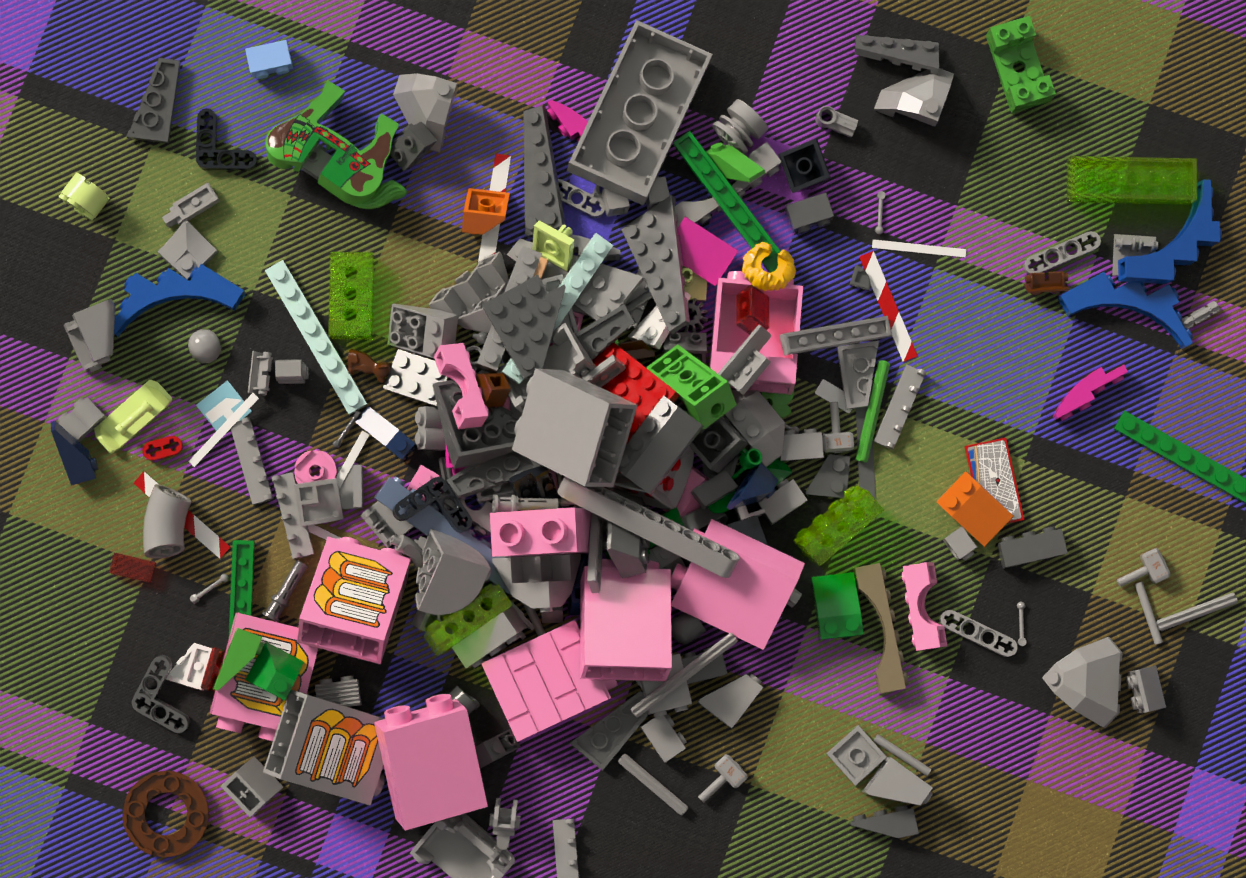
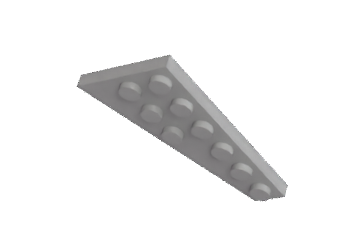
(603, 293)

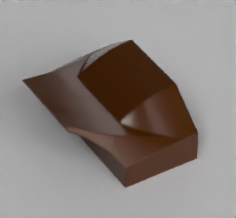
(638, 350)

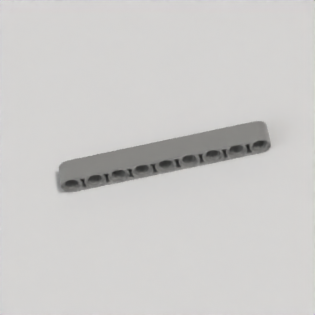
(651, 526)

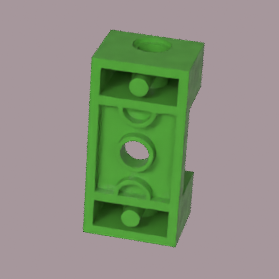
(1014, 44)
(700, 388)

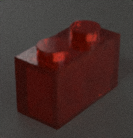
(752, 309)

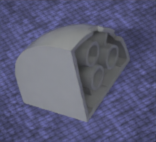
(449, 574)

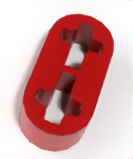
(161, 443)

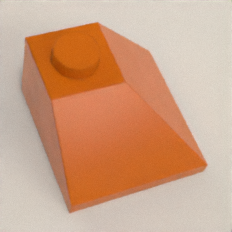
(484, 210)

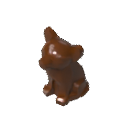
(363, 362)

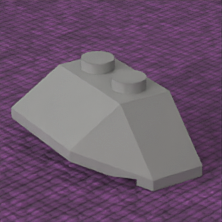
(758, 424)

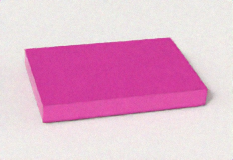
(704, 251)

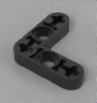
(210, 149)
(433, 496)

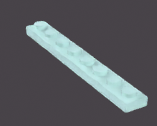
(575, 283)
(316, 337)

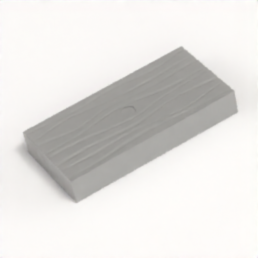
(639, 112)

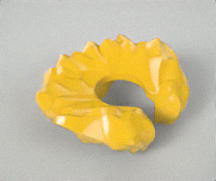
(763, 280)

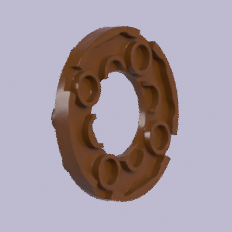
(135, 817)

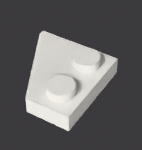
(191, 667)

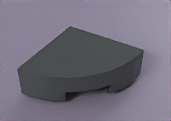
(860, 279)

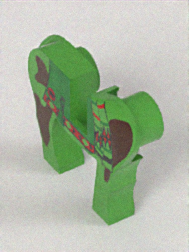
(350, 173)

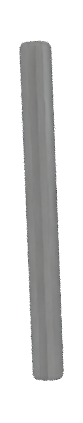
(683, 675)

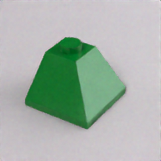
(274, 671)

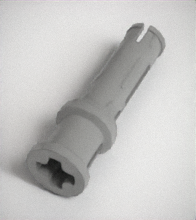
(513, 503)

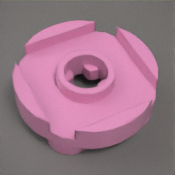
(314, 458)

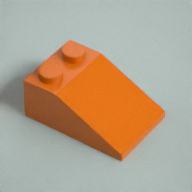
(975, 508)

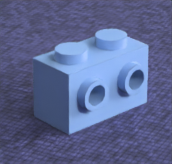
(269, 59)

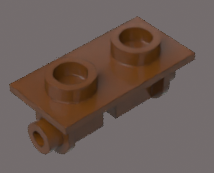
(1056, 283)

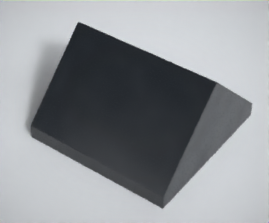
(804, 166)
(750, 527)

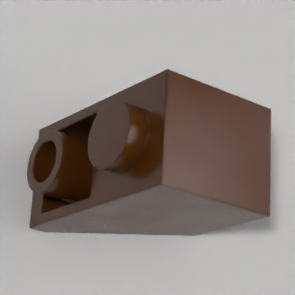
(494, 388)

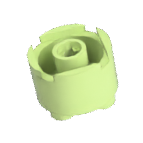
(84, 196)

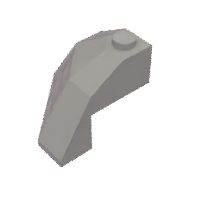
(917, 96)
(426, 101)
(472, 291)
(539, 580)
(1089, 680)

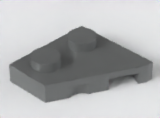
(831, 478)

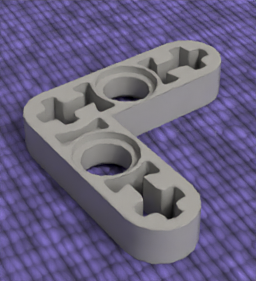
(595, 197)

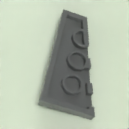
(912, 52)

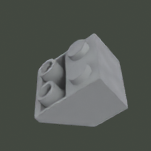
(1145, 689)
(251, 787)

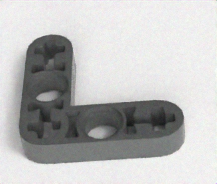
(151, 696)

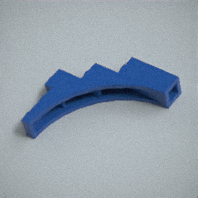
(1183, 250)
(203, 285)
(1131, 296)

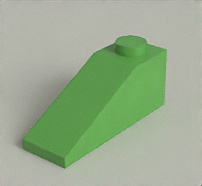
(734, 163)
(239, 654)

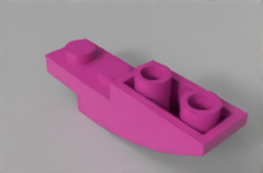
(570, 122)
(1081, 393)

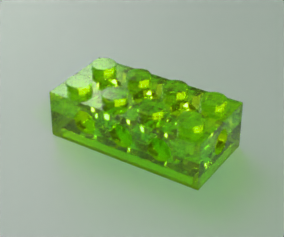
(363, 284)
(838, 524)
(441, 641)

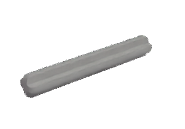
(1197, 611)
(654, 785)

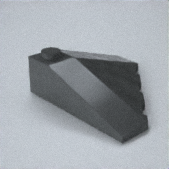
(475, 444)

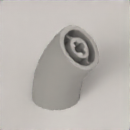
(164, 522)

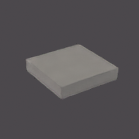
(856, 755)

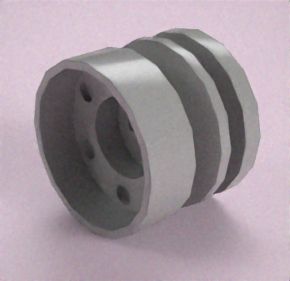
(743, 123)

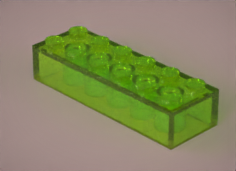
(1131, 180)

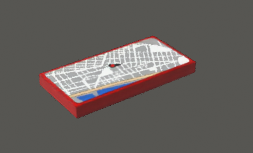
(993, 469)

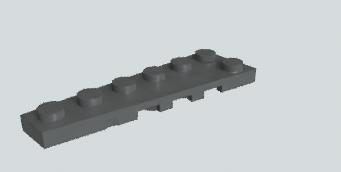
(540, 174)
(605, 331)

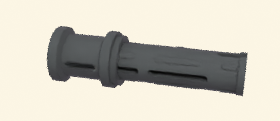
(280, 600)

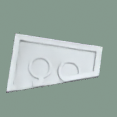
(652, 328)

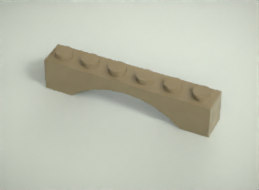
(889, 671)

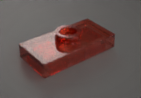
(132, 567)
(213, 668)

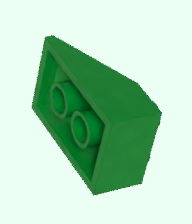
(837, 606)

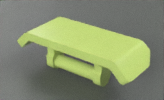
(132, 416)

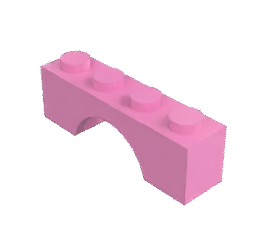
(455, 363)
(918, 581)

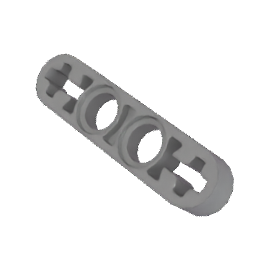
(1060, 250)
(979, 630)

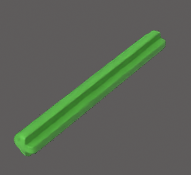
(872, 411)

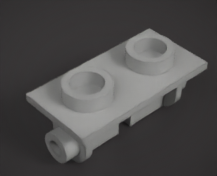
(259, 371)

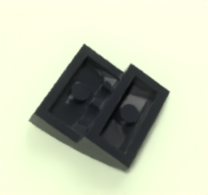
(535, 483)

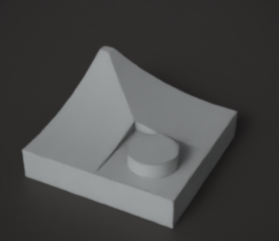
(187, 250)
(318, 502)

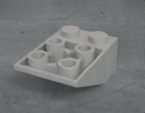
(421, 329)

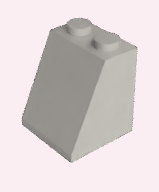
(898, 784)

